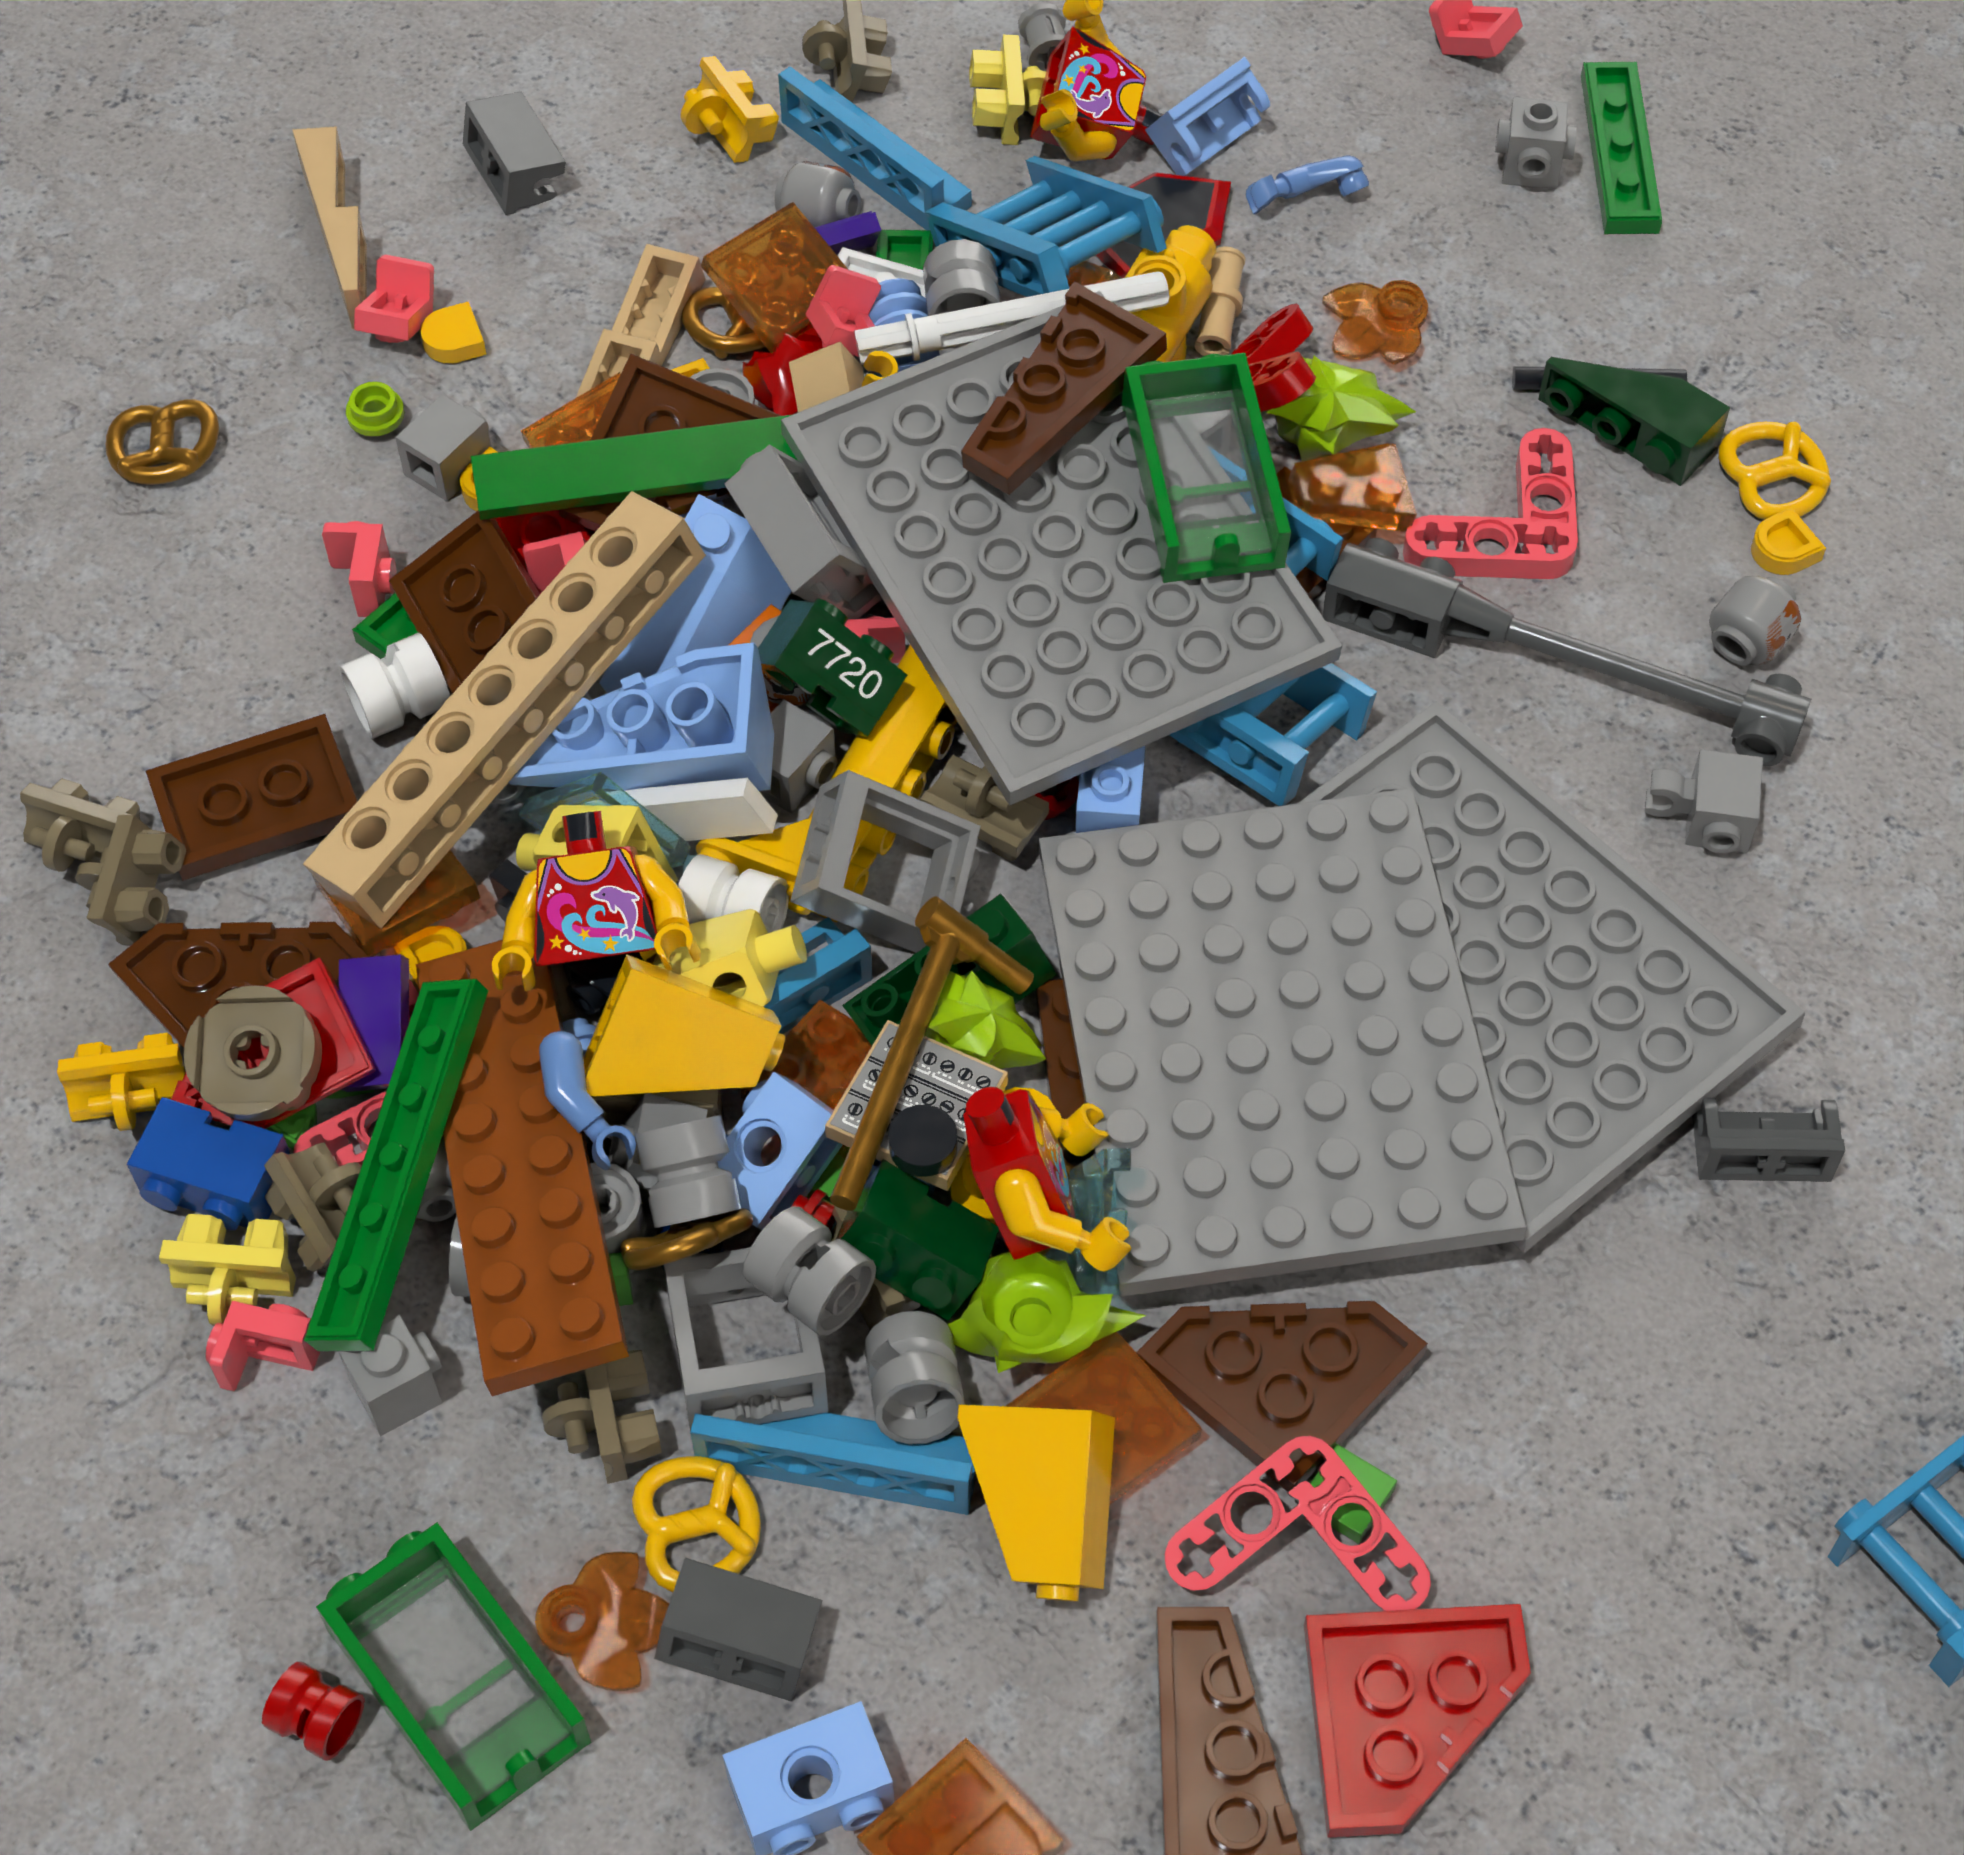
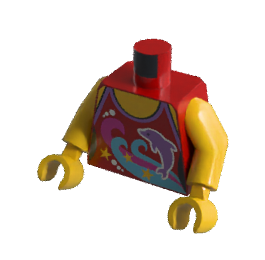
(1091, 91)
(592, 906)
(1026, 1176)

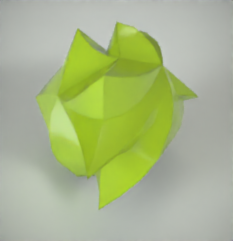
(1337, 411)
(983, 1024)
(1034, 1313)

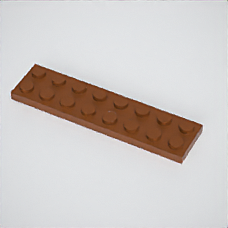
(524, 1193)

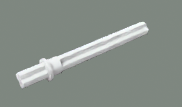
(974, 323)

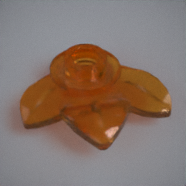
(1378, 320)
(616, 1624)

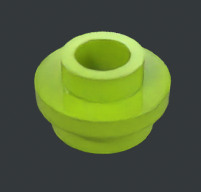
(374, 409)

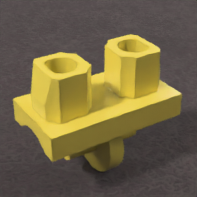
(1014, 92)
(228, 1273)

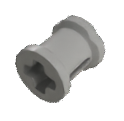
(1039, 35)

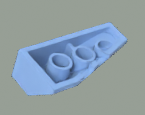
(714, 600)
(667, 729)

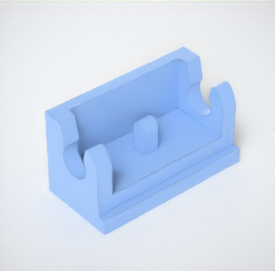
(1209, 118)

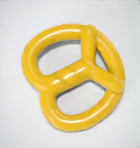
(1776, 469)
(697, 1521)

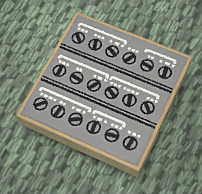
(937, 1078)

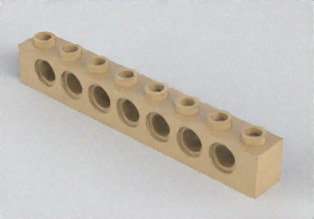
(505, 709)

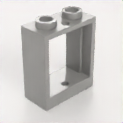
(801, 533)
(831, 841)
(783, 1384)

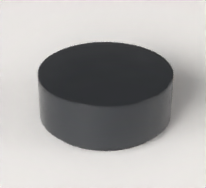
(922, 1140)

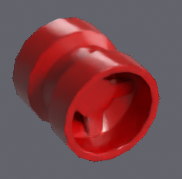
(313, 1710)

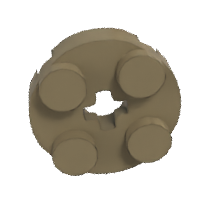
(280, 1080)

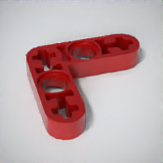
(1275, 368)

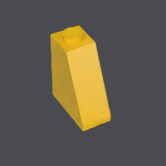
(677, 1036)
(1045, 1491)

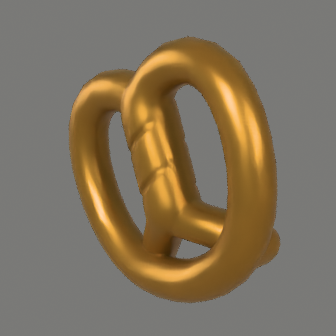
(736, 338)
(183, 460)
(683, 1239)

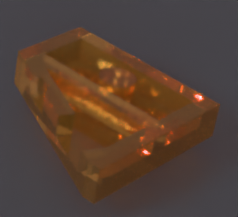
(1355, 489)
(960, 1810)

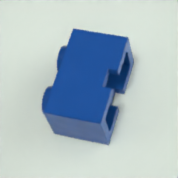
(204, 1166)

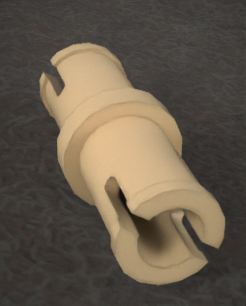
(1223, 304)

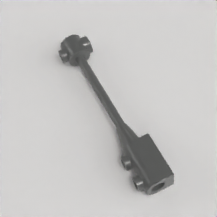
(1425, 602)

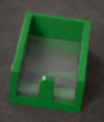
(1205, 467)
(453, 1674)

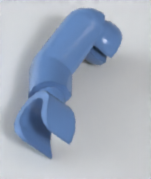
(1296, 181)
(566, 1091)

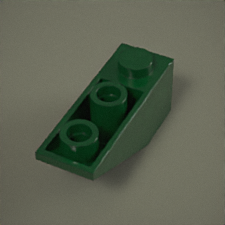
(1642, 413)
(891, 993)

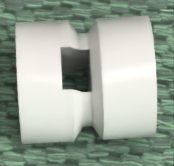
(395, 685)
(718, 889)

